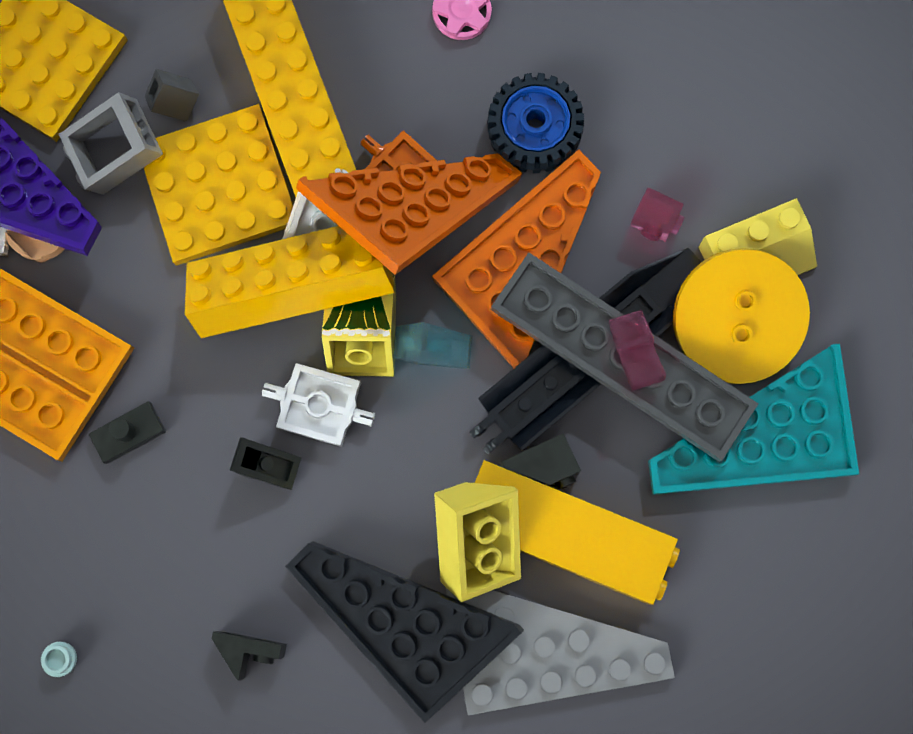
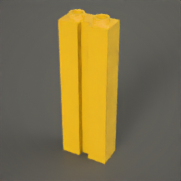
(588, 538)

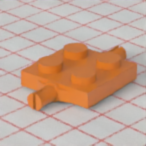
(398, 152)

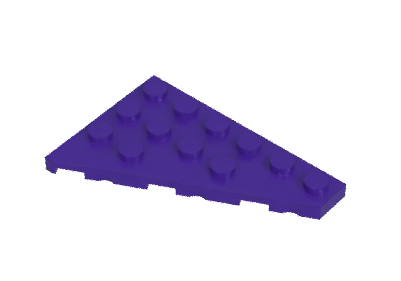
(37, 201)

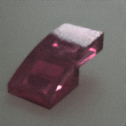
(636, 350)

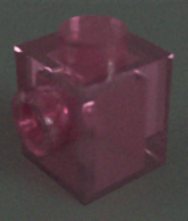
(657, 216)

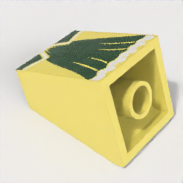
(361, 337)

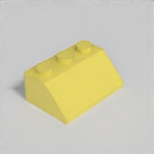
(777, 231)
(477, 538)

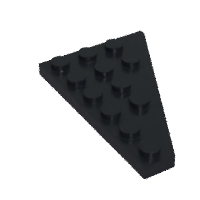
(409, 632)

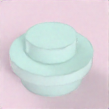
(58, 659)

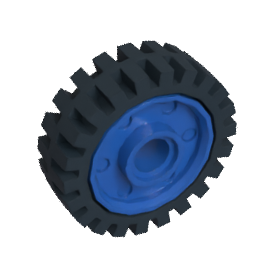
(540, 100)

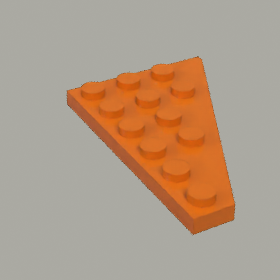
(538, 224)

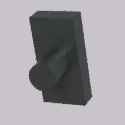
(127, 432)

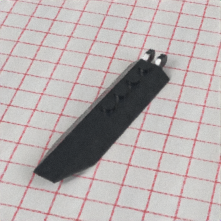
(549, 386)

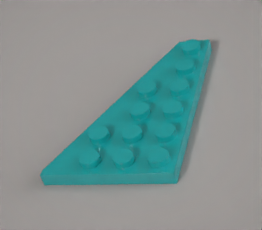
(793, 435)

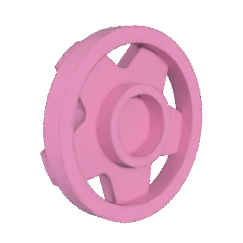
(461, 14)

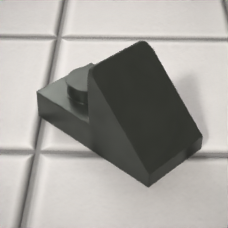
(265, 463)
(237, 648)

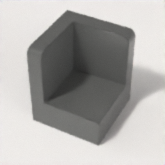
(171, 95)

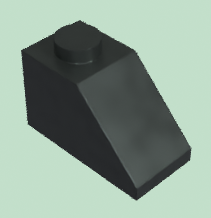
(546, 463)

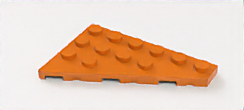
(410, 208)

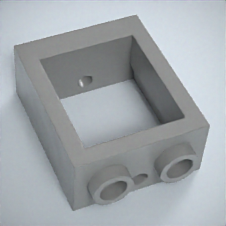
(137, 130)

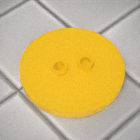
(741, 315)

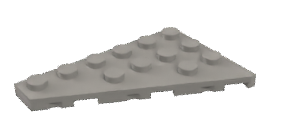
(560, 657)

